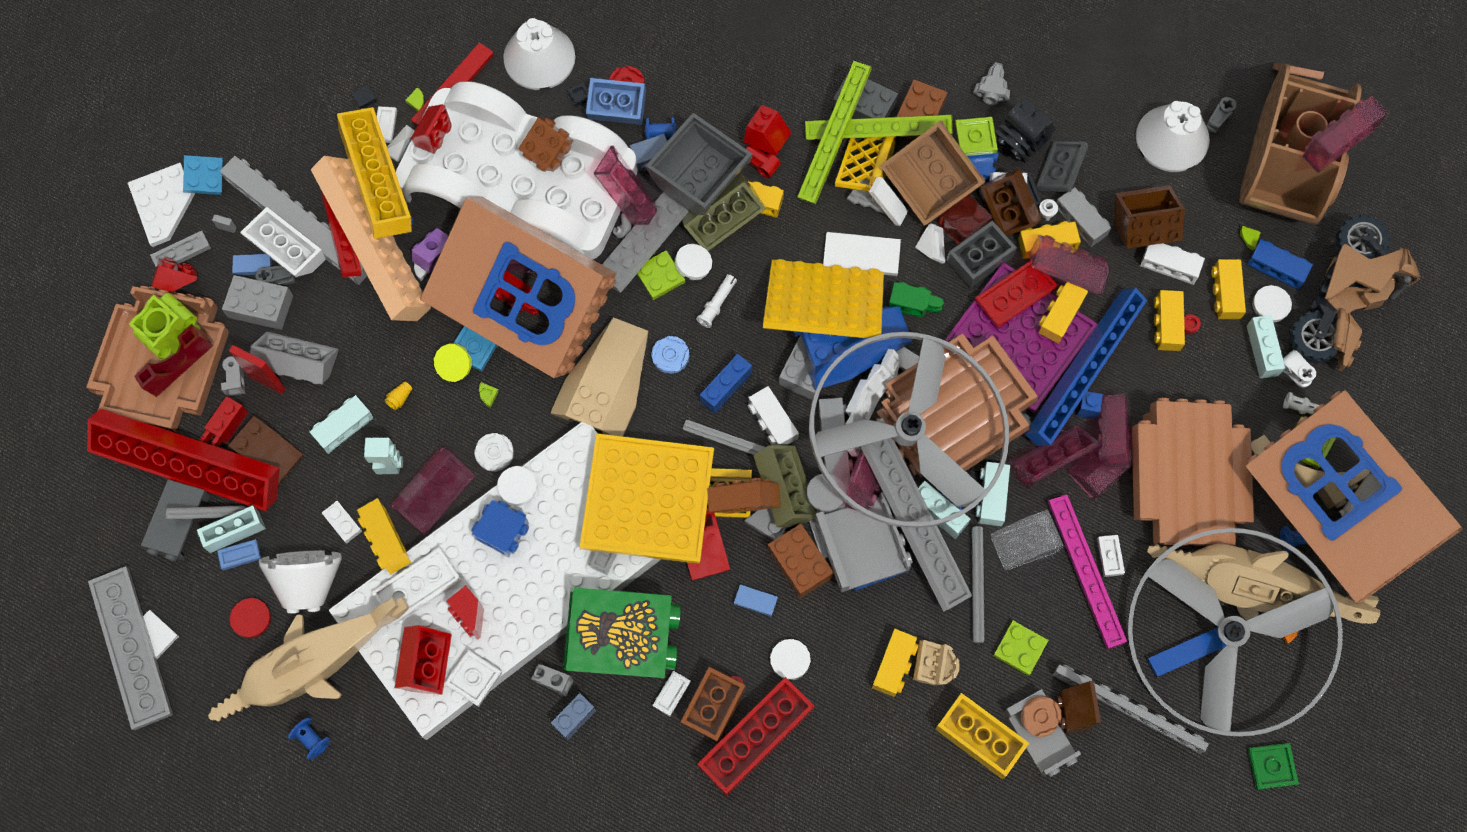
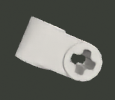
(1297, 367)

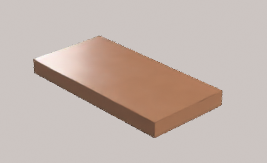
(1300, 71)

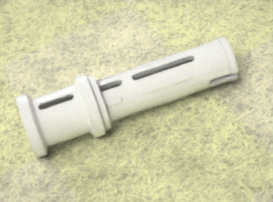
(713, 307)
(1302, 405)

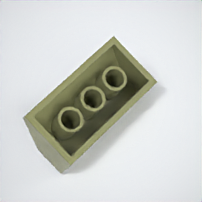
(726, 214)
(784, 467)

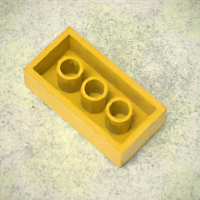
(982, 736)

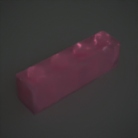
(1114, 431)

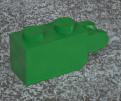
(914, 300)

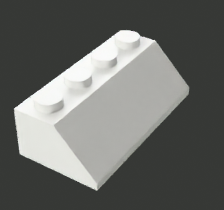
(283, 243)

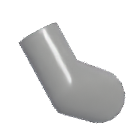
(624, 228)

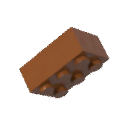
(922, 101)
(743, 496)
(800, 561)
(713, 704)

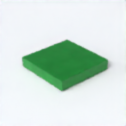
(1273, 766)

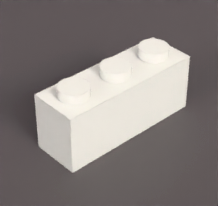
(1173, 262)
(772, 418)

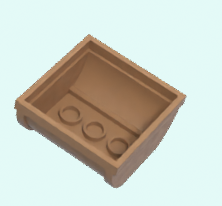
(932, 173)

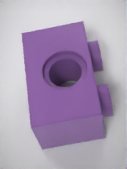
(423, 255)

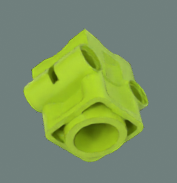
(161, 324)

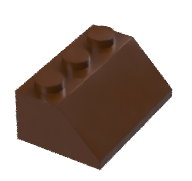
(1011, 202)

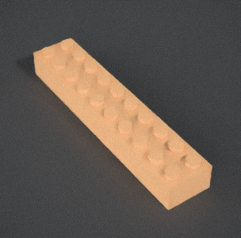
(380, 256)

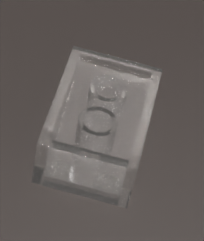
(1027, 540)

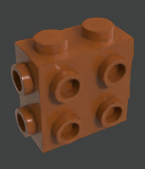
(546, 144)

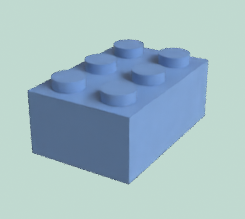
(616, 101)

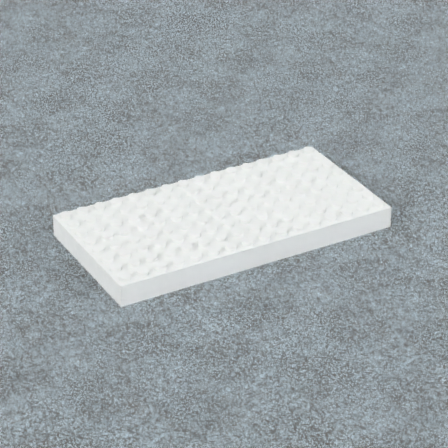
(520, 594)

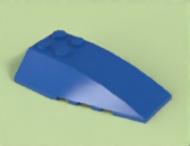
(826, 348)

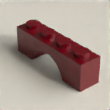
(159, 376)

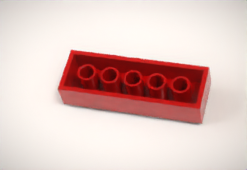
(755, 736)

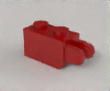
(510, 298)
(224, 422)

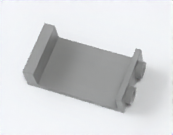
(1047, 751)

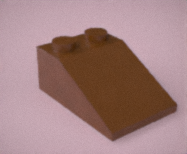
(265, 445)
(1079, 708)

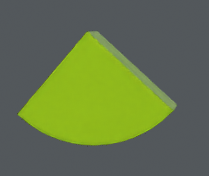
(416, 99)
(1250, 237)
(487, 394)

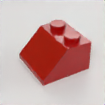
(767, 131)

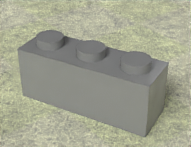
(1089, 223)

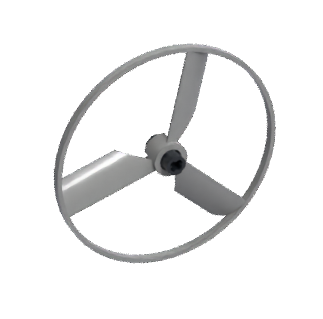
(910, 429)
(1221, 671)

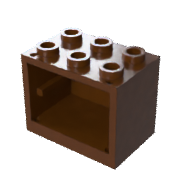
(1148, 216)

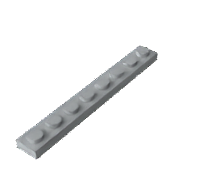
(1136, 711)

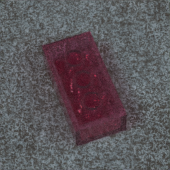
(1344, 133)

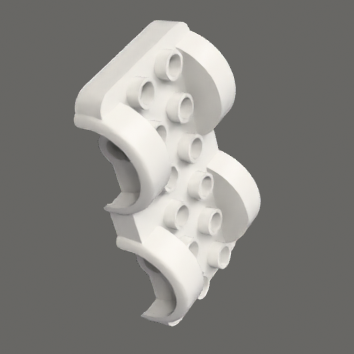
(484, 161)

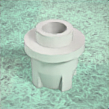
(1048, 209)

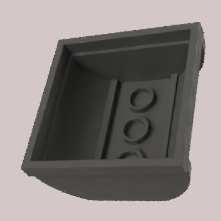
(697, 164)

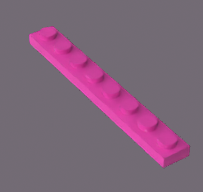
(1087, 572)

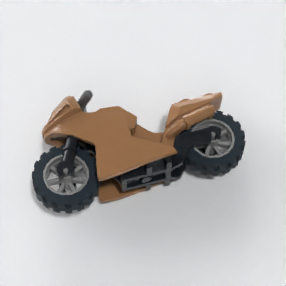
(1354, 280)

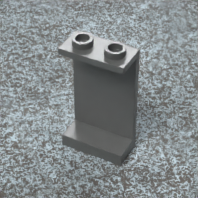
(169, 535)

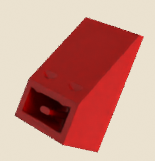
(713, 553)

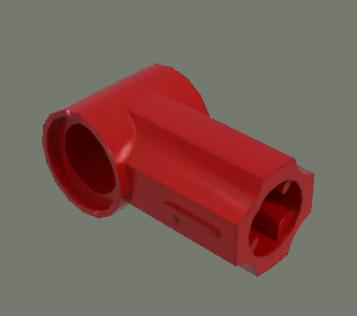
(765, 164)

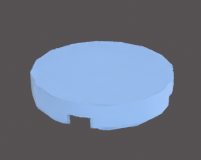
(670, 354)

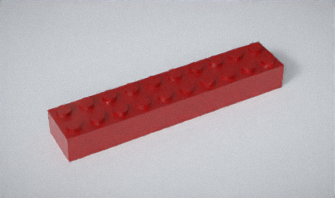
(183, 459)

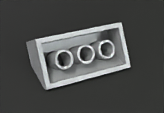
(295, 357)

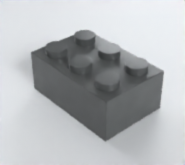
(874, 101)
(981, 254)

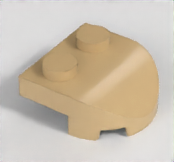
(935, 664)

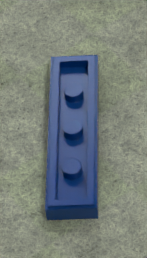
(1185, 653)

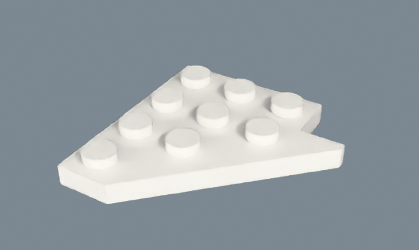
(161, 202)

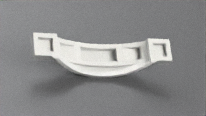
(870, 390)

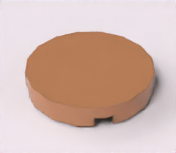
(1040, 716)

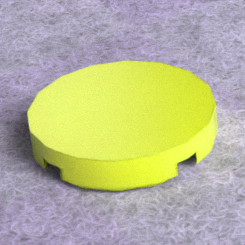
(452, 362)

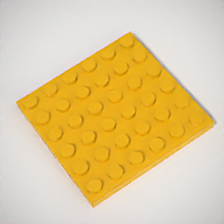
(824, 299)
(647, 498)

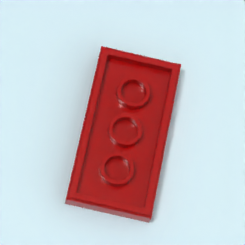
(1015, 294)
(257, 369)

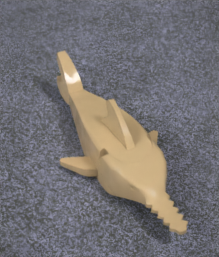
(1260, 580)
(307, 661)

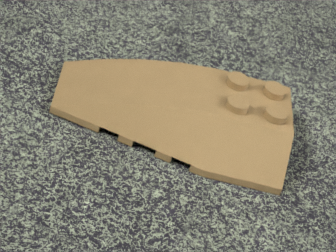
(605, 380)

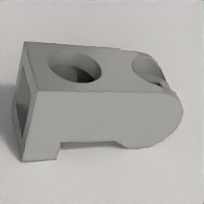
(234, 378)
(552, 679)

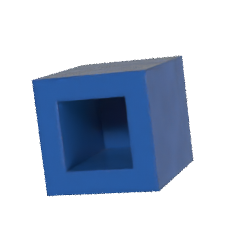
(1090, 405)

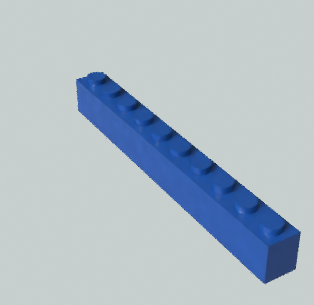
(1085, 367)

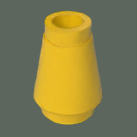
(397, 397)

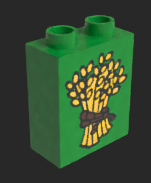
(620, 633)

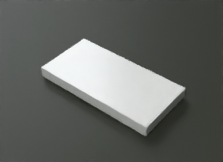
(862, 252)
(419, 582)

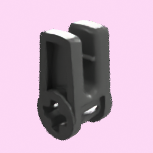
(1221, 115)
(275, 275)

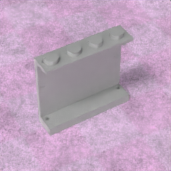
(862, 547)

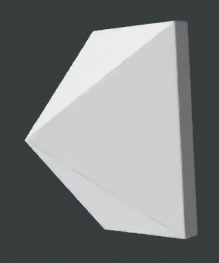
(400, 143)
(932, 243)

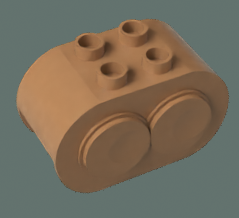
(1276, 172)

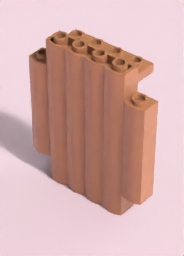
(124, 356)
(966, 415)
(1191, 471)

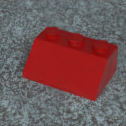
(423, 660)

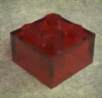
(964, 219)

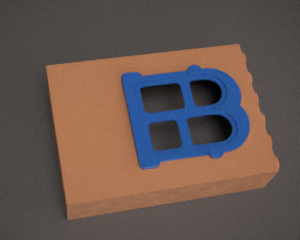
(474, 268)
(1379, 534)

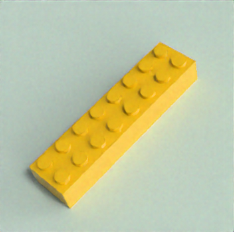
(374, 173)

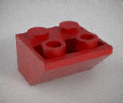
(432, 129)
(172, 276)
(467, 608)

